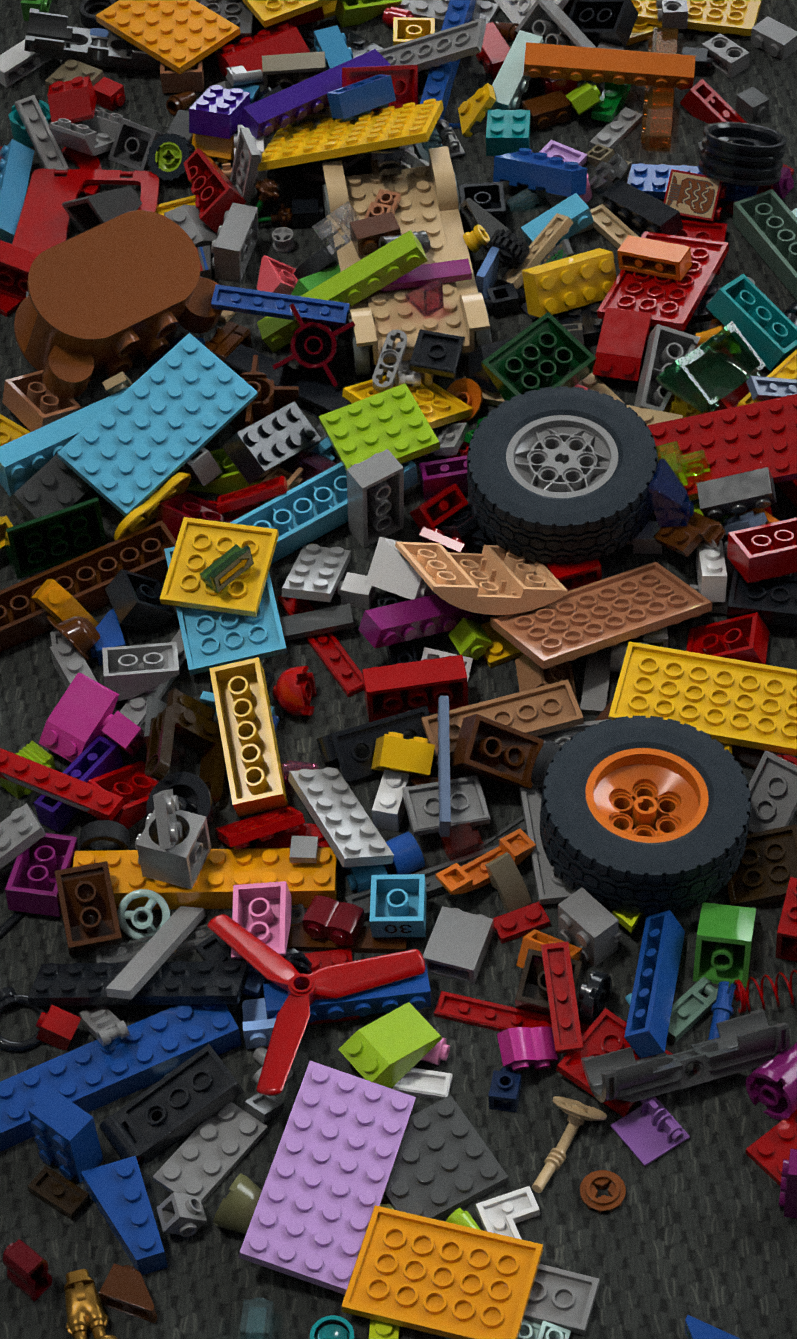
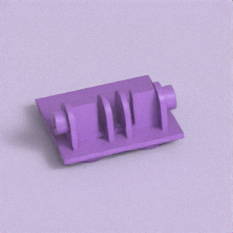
(650, 1131)

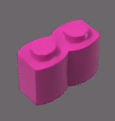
(527, 1047)

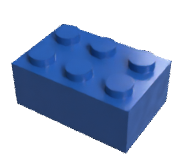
(65, 1135)

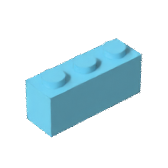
(572, 207)

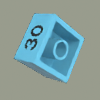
(398, 905)

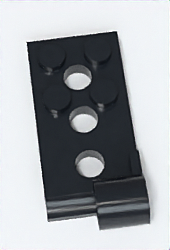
(342, 744)

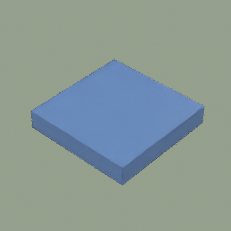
(488, 271)

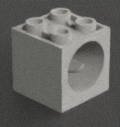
(181, 862)

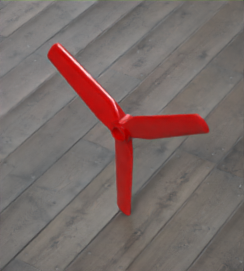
(326, 983)

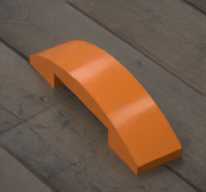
(474, 874)

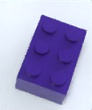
(218, 112)

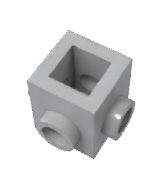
(181, 1214)

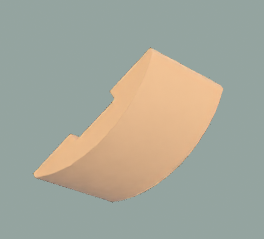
(486, 581)

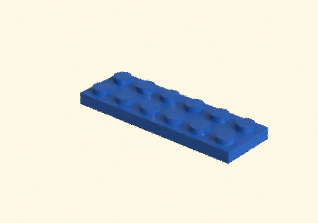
(654, 181)

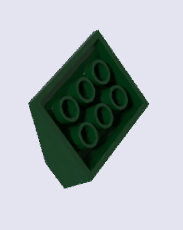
(539, 358)
(55, 538)

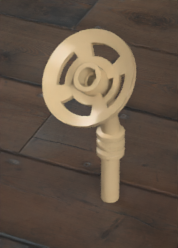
(577, 1114)

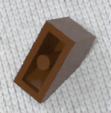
(127, 1293)

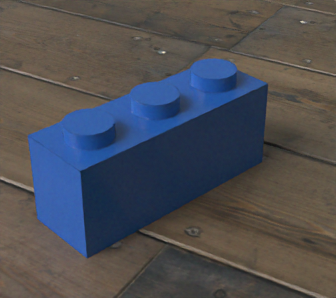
(361, 97)

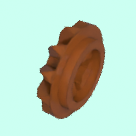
(602, 1179)

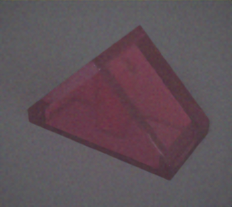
(427, 297)

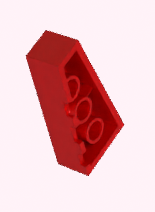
(211, 188)

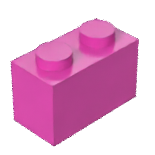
(124, 733)

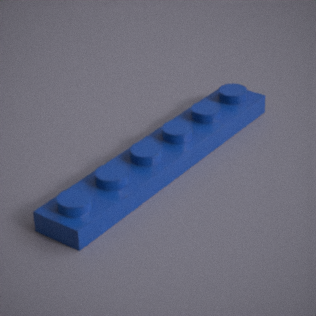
(277, 305)

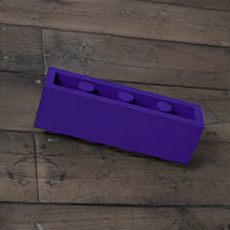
(97, 759)

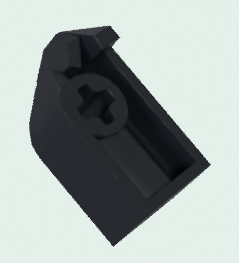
(389, 160)

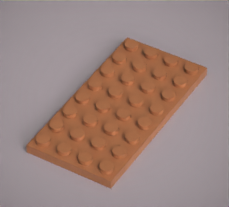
(602, 615)

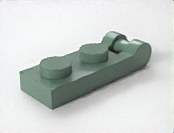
(691, 1008)

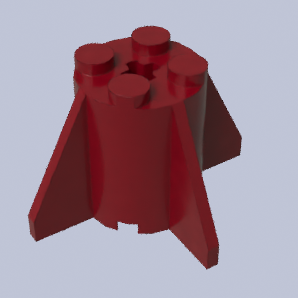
(316, 335)

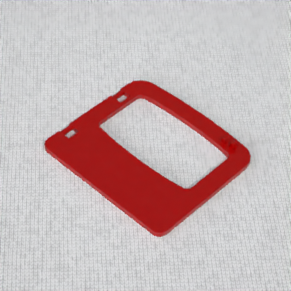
(45, 220)

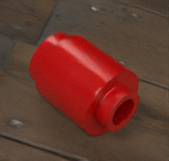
(392, 12)

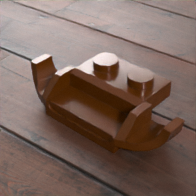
(686, 538)

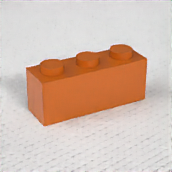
(654, 257)

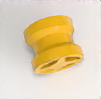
(476, 238)

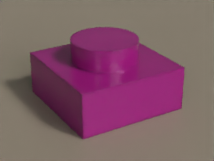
(785, 184)

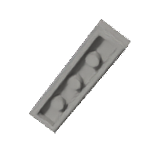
(40, 134)

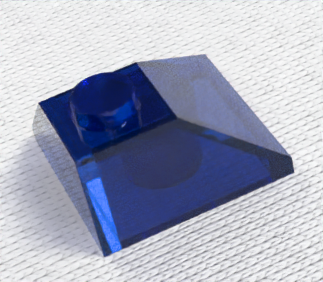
(669, 498)

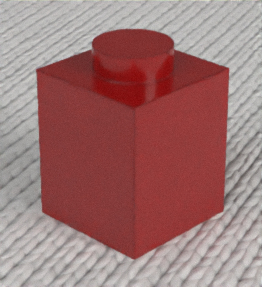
(109, 94)
(57, 1027)

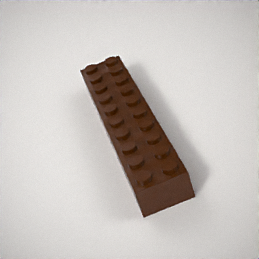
(84, 579)

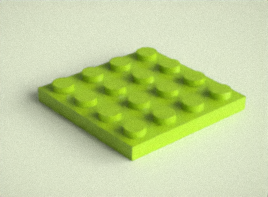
(377, 424)

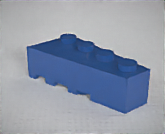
(540, 172)
(125, 1205)

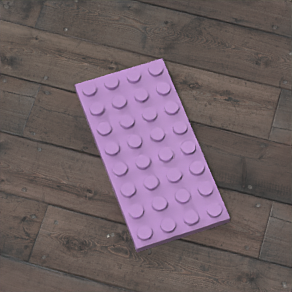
(327, 1177)

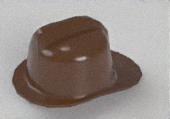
(78, 632)

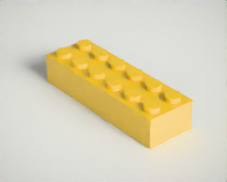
(248, 737)

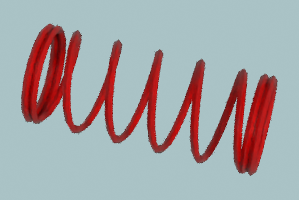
(741, 994)

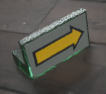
(227, 568)

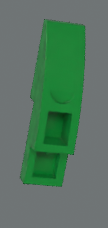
(611, 102)

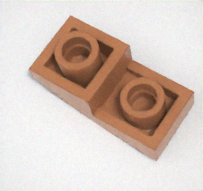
(384, 203)

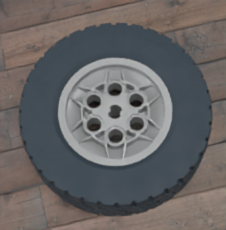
(561, 475)

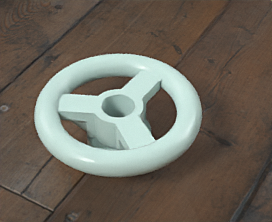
(124, 914)

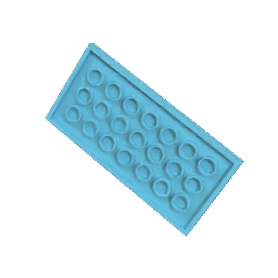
(157, 425)

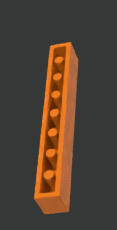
(609, 65)

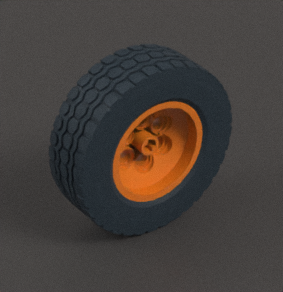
(645, 814)

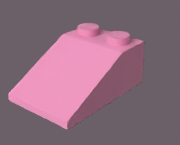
(264, 912)

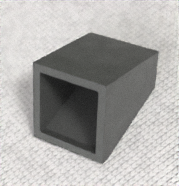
(101, 207)

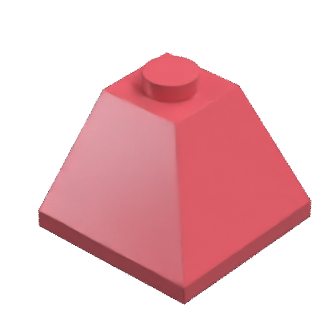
(276, 276)

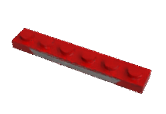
(59, 786)

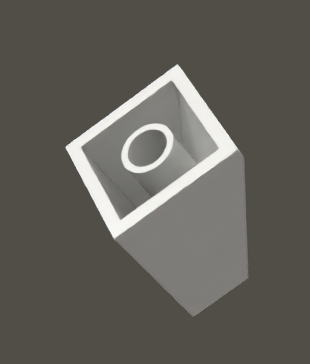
(394, 573)

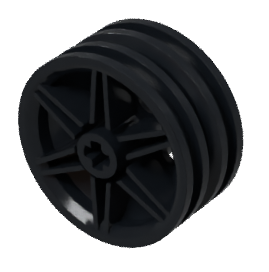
(742, 153)

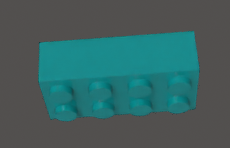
(757, 318)

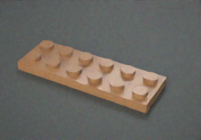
(530, 711)

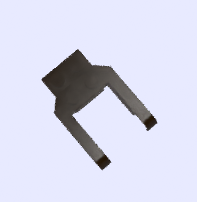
(194, 726)

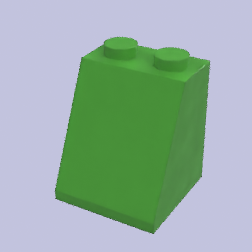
(724, 943)

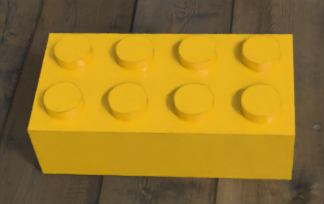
(569, 282)

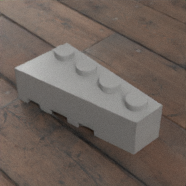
(662, 349)

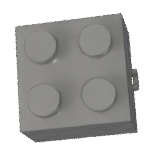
(588, 926)

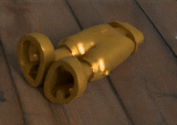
(84, 1307)

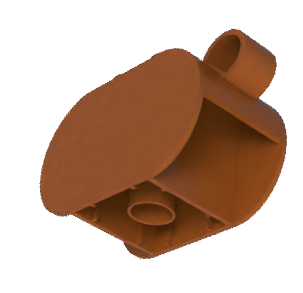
(111, 300)

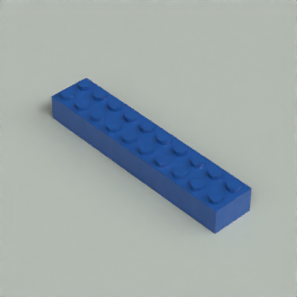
(101, 1074)

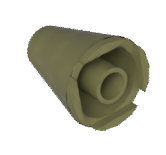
(239, 1206)

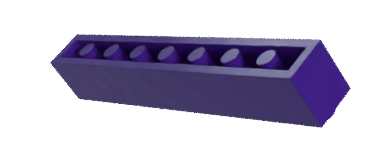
(302, 98)

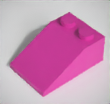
(78, 717)

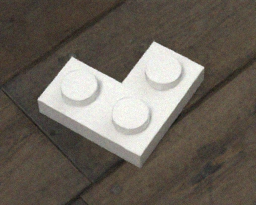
(502, 1212)

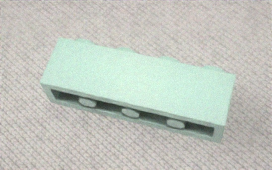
(510, 82)

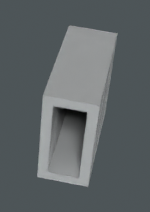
(458, 944)

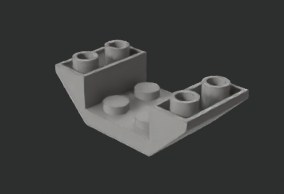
(92, 136)

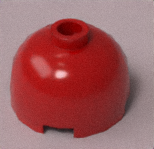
(295, 691)

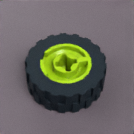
(160, 153)

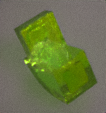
(683, 465)

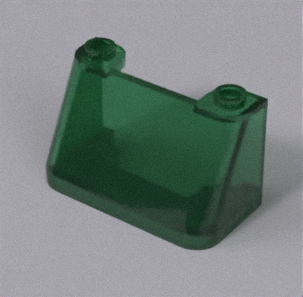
(712, 369)

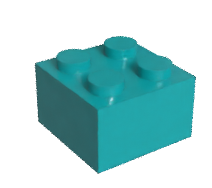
(507, 131)

